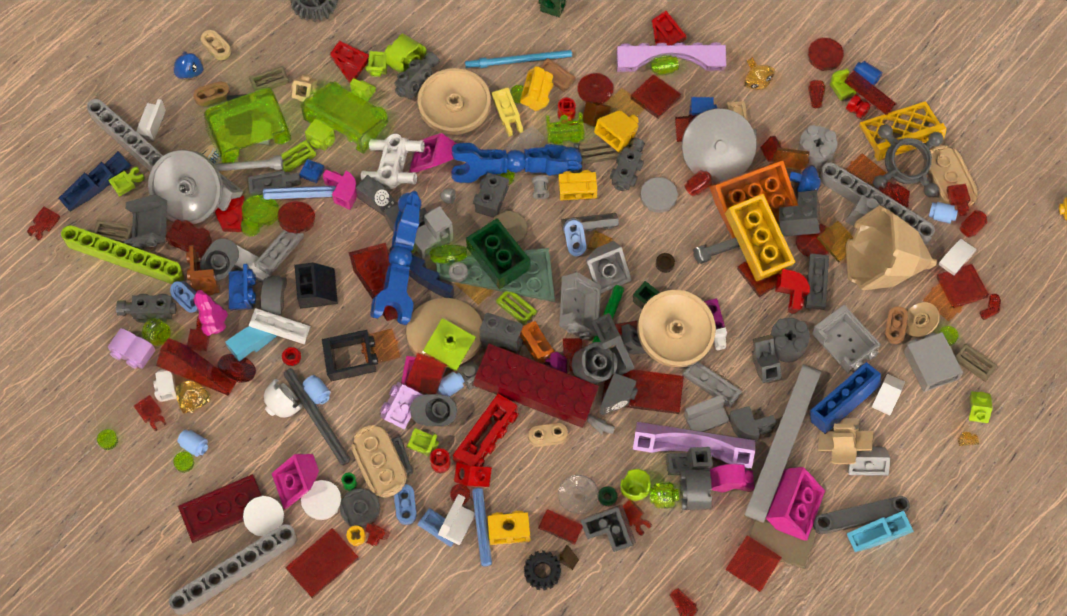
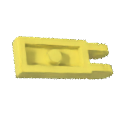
(507, 110)

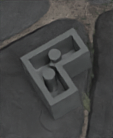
(801, 218)
(614, 523)

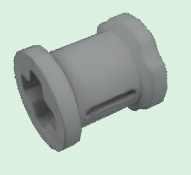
(540, 187)

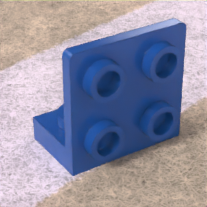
(241, 289)

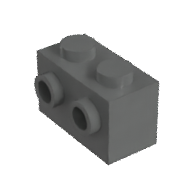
(491, 195)

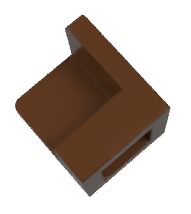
(594, 111)

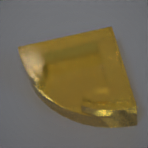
(598, 240)
(967, 439)

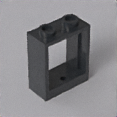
(344, 340)

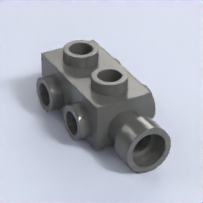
(411, 80)
(628, 163)
(153, 306)

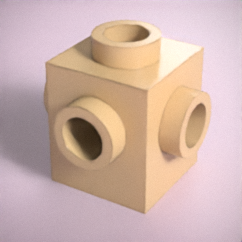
(299, 86)

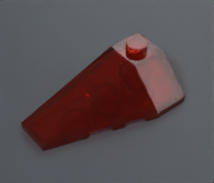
(371, 268)
(188, 364)

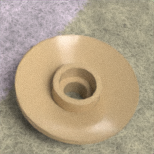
(917, 315)

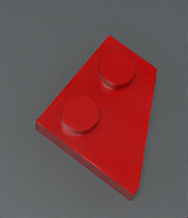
(667, 30)
(349, 60)
(231, 219)

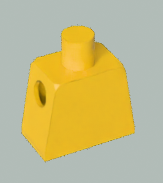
(617, 129)

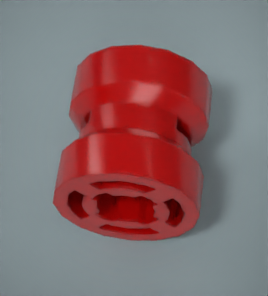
(567, 107)
(858, 107)
(442, 457)

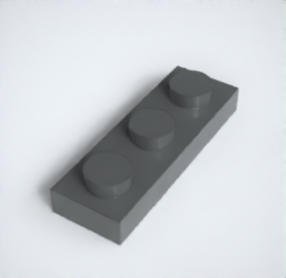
(592, 222)
(817, 281)

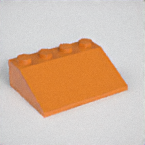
(768, 180)

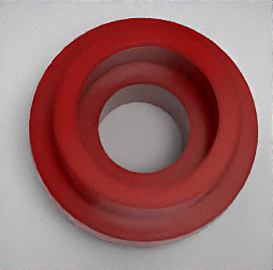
(288, 352)

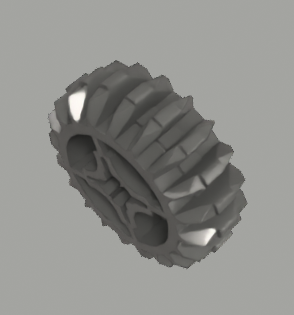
(313, 10)

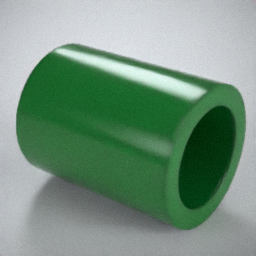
(349, 476)

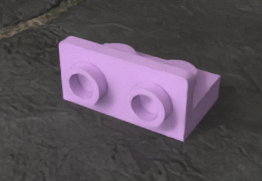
(398, 406)

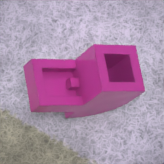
(345, 190)
(731, 477)

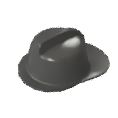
(220, 257)
(433, 410)

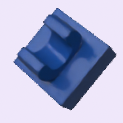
(312, 171)

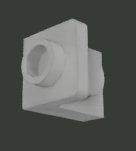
(468, 373)

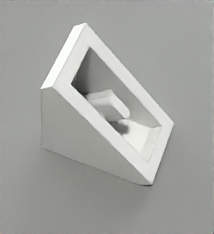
(888, 394)

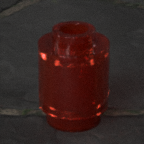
(698, 183)
(973, 223)

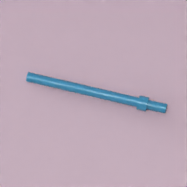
(483, 62)

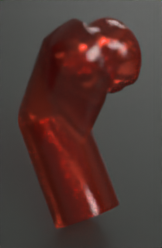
(994, 306)

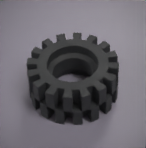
(536, 581)

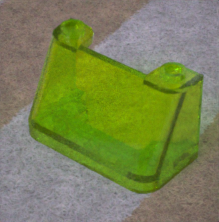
(345, 113)
(245, 123)

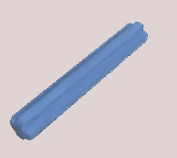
(298, 192)
(482, 529)

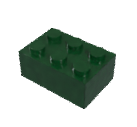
(498, 253)

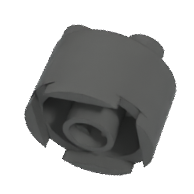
(793, 330)
(594, 363)
(695, 489)

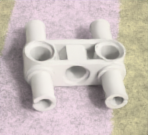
(393, 160)

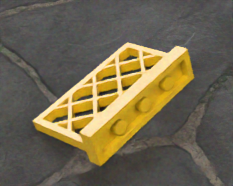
(922, 134)

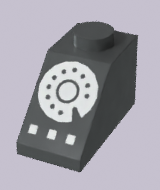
(374, 195)
(618, 394)

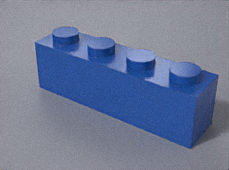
(845, 397)

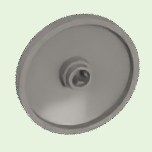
(719, 144)
(188, 184)

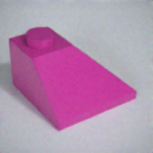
(436, 151)
(295, 478)

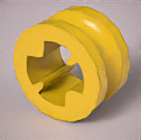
(350, 538)

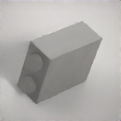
(932, 361)

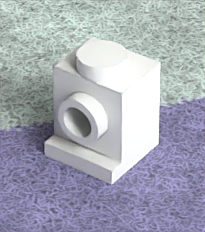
(165, 386)

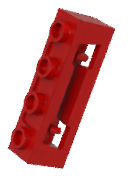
(504, 408)

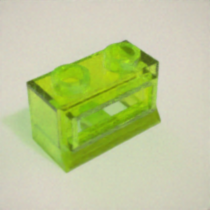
(571, 135)

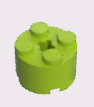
(403, 52)

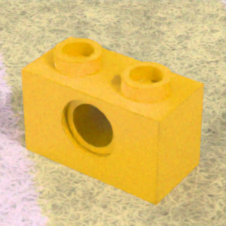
(518, 534)

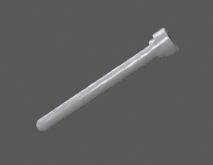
(275, 163)

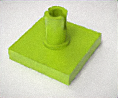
(449, 344)

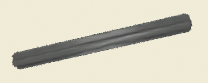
(317, 417)

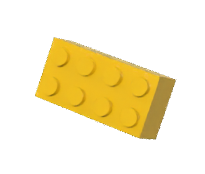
(759, 237)

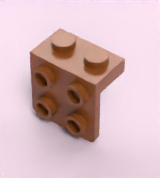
(202, 279)

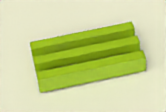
(298, 158)
(508, 309)

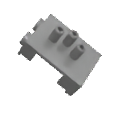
(579, 305)
(846, 339)

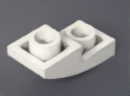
(957, 256)

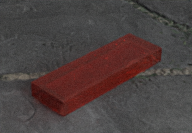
(870, 92)

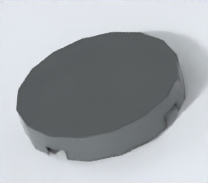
(360, 507)

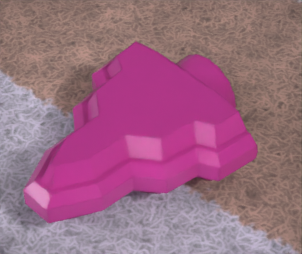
(210, 314)

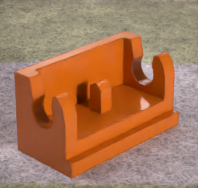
(536, 342)

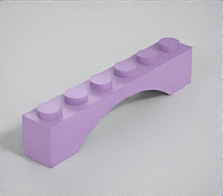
(709, 57)
(663, 438)

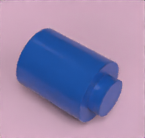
(868, 71)

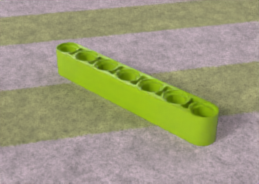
(117, 248)

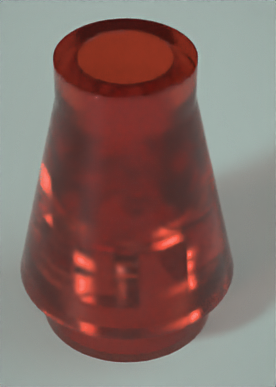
(816, 91)
(683, 603)

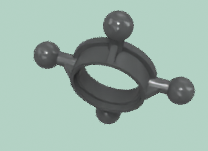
(935, 139)

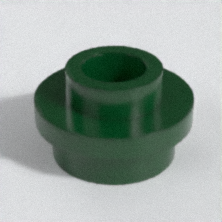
(607, 490)

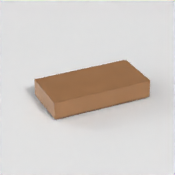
(561, 78)

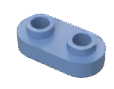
(573, 236)
(184, 298)
(405, 505)

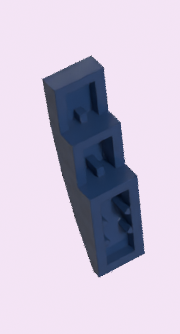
(93, 183)
(429, 278)

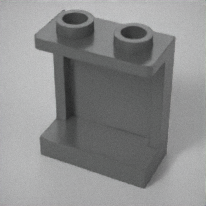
(147, 221)
(501, 333)
(610, 336)

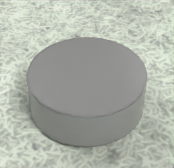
(458, 272)

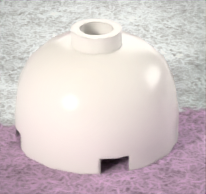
(280, 400)

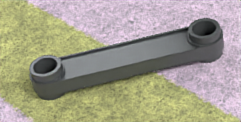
(703, 253)
(859, 515)

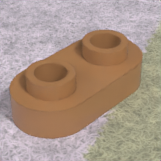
(211, 93)
(896, 326)

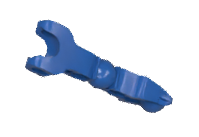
(547, 159)
(400, 259)

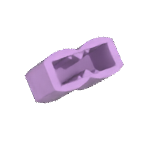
(131, 348)

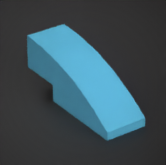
(248, 340)
(880, 532)

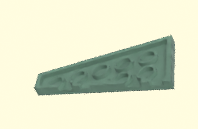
(535, 283)

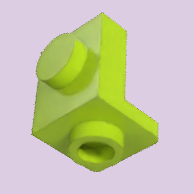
(377, 64)
(838, 85)
(362, 89)
(980, 407)
(422, 442)

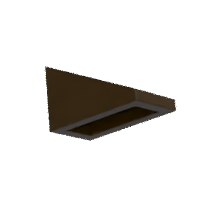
(568, 558)

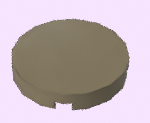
(514, 224)

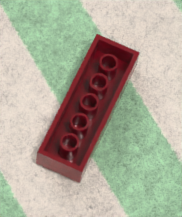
(535, 385)

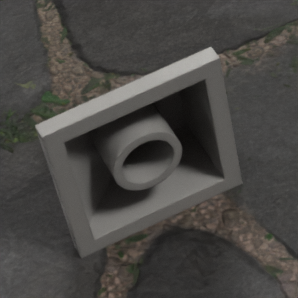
(608, 266)

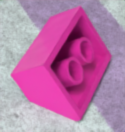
(795, 503)

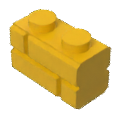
(536, 88)
(577, 185)

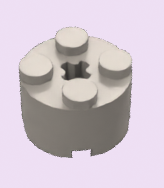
(820, 143)

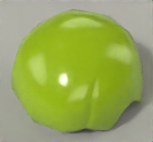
(636, 484)

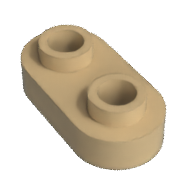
(216, 46)
(548, 436)

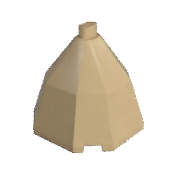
(885, 251)

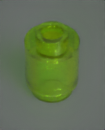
(665, 65)

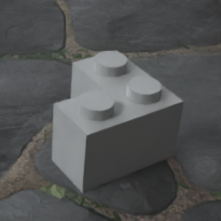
(434, 233)

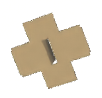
(845, 441)

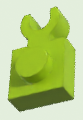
(124, 182)

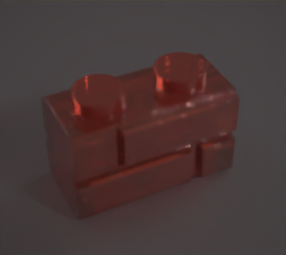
(184, 234)

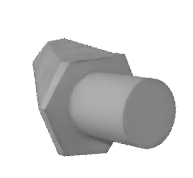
(600, 425)

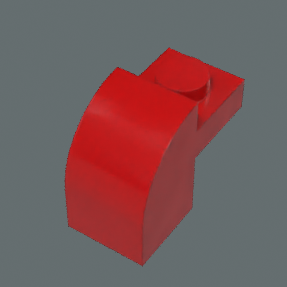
(794, 284)

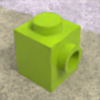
(320, 135)

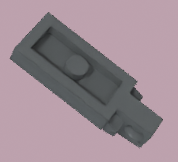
(272, 180)

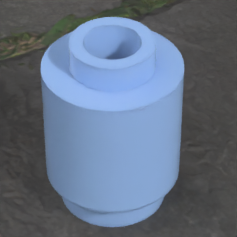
(943, 212)
(451, 384)
(316, 389)
(192, 442)

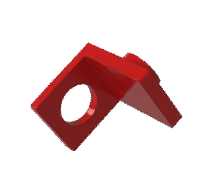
(473, 476)

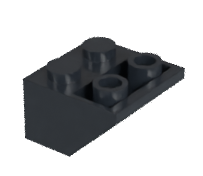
(315, 285)

